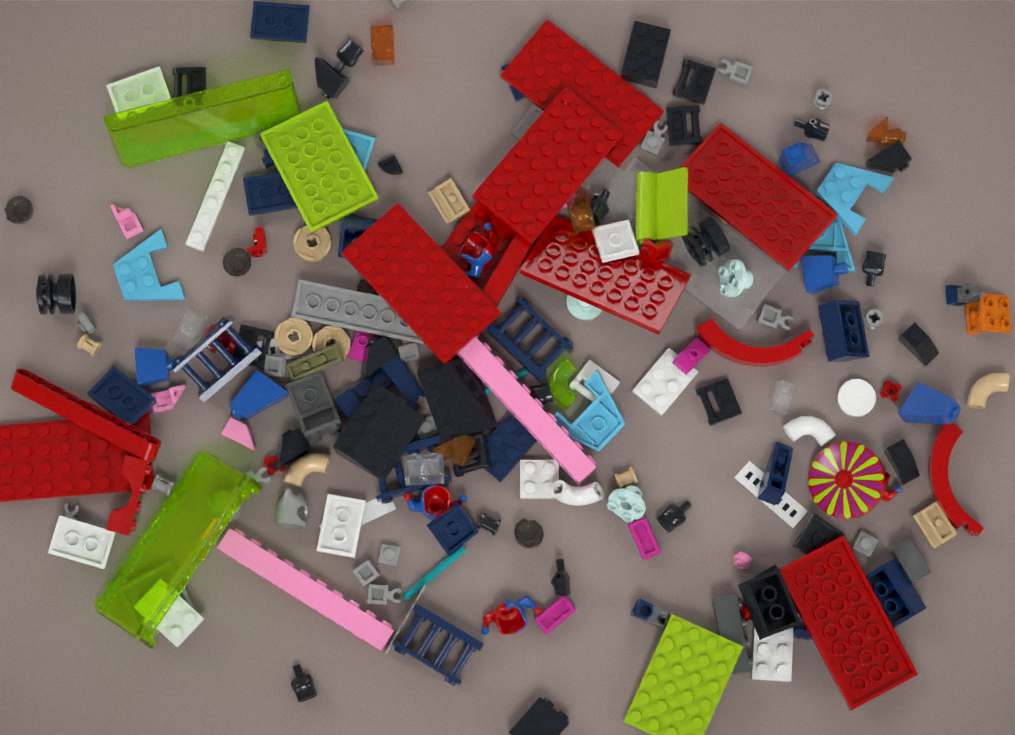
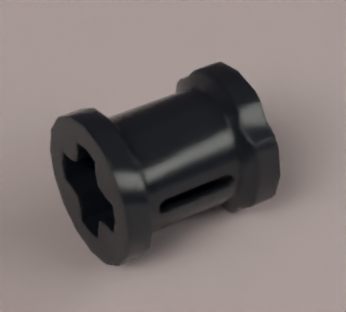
(489, 524)

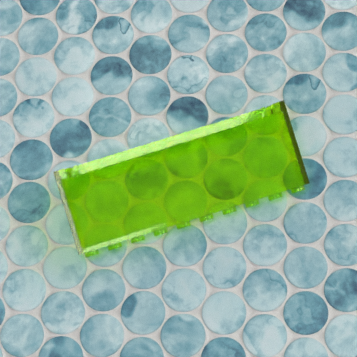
(202, 119)
(174, 546)

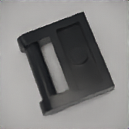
(195, 79)
(700, 83)
(678, 125)
(250, 336)
(724, 399)
(480, 449)

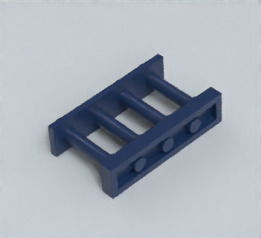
(511, 345)
(220, 376)
(413, 448)
(438, 625)

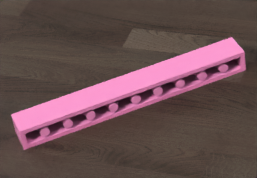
(528, 410)
(305, 589)

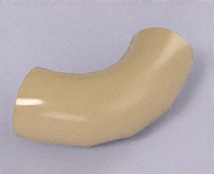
(984, 387)
(304, 465)

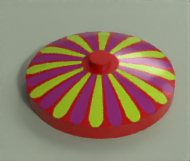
(847, 480)

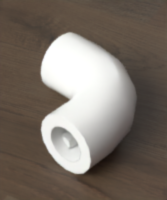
(809, 426)
(576, 495)

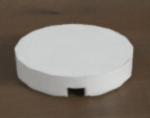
(856, 398)

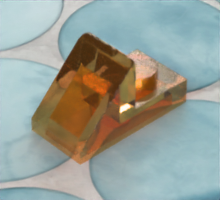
(881, 134)
(457, 449)

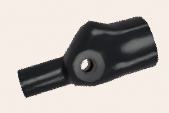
(348, 55)
(813, 128)
(599, 206)
(873, 266)
(541, 392)
(673, 516)
(561, 580)
(303, 685)

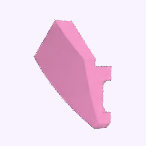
(128, 221)
(167, 399)
(239, 433)

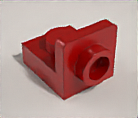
(259, 239)
(656, 252)

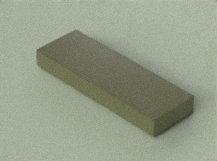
(315, 362)

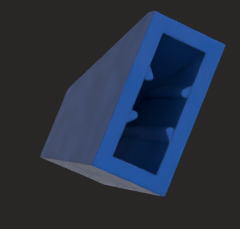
(797, 158)
(256, 396)
(929, 406)

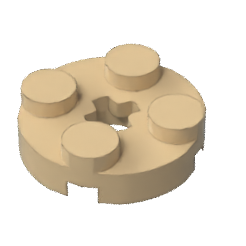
(314, 253)
(288, 328)
(332, 333)

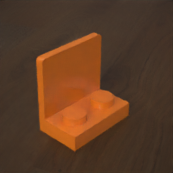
(989, 315)

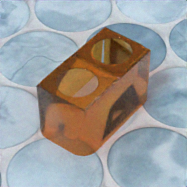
(382, 45)
(580, 213)

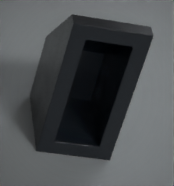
(329, 79)
(890, 159)
(919, 344)
(376, 355)
(290, 448)
(902, 461)

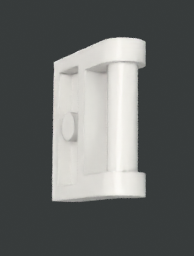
(586, 373)

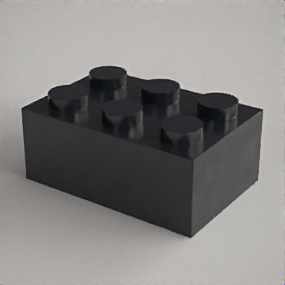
(645, 54)
(769, 604)

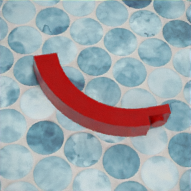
(749, 355)
(940, 483)

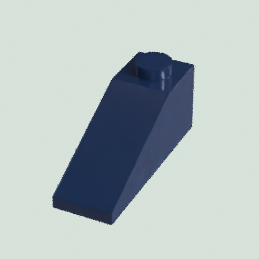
(776, 474)

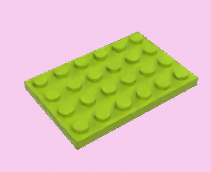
(319, 167)
(683, 681)

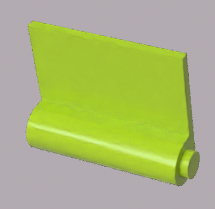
(661, 205)

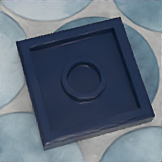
(452, 528)

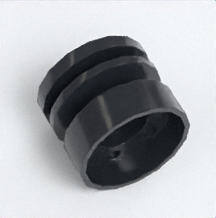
(707, 240)
(56, 294)

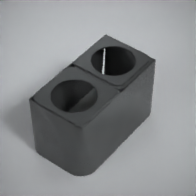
(911, 560)

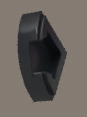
(390, 166)

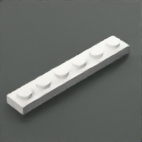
(215, 196)

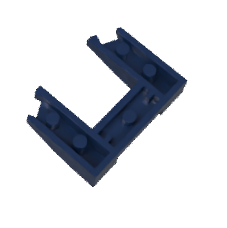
(390, 373)

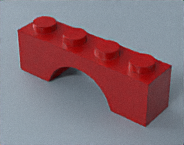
(135, 471)

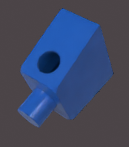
(821, 272)
(152, 366)

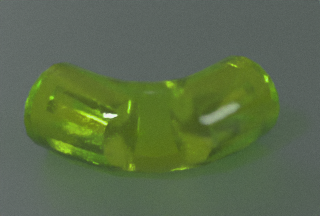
(559, 383)

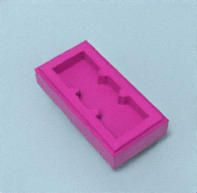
(358, 346)
(691, 356)
(644, 538)
(555, 615)

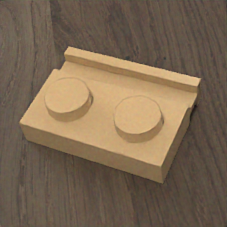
(449, 201)
(934, 525)

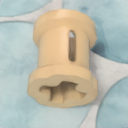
(89, 345)
(625, 478)

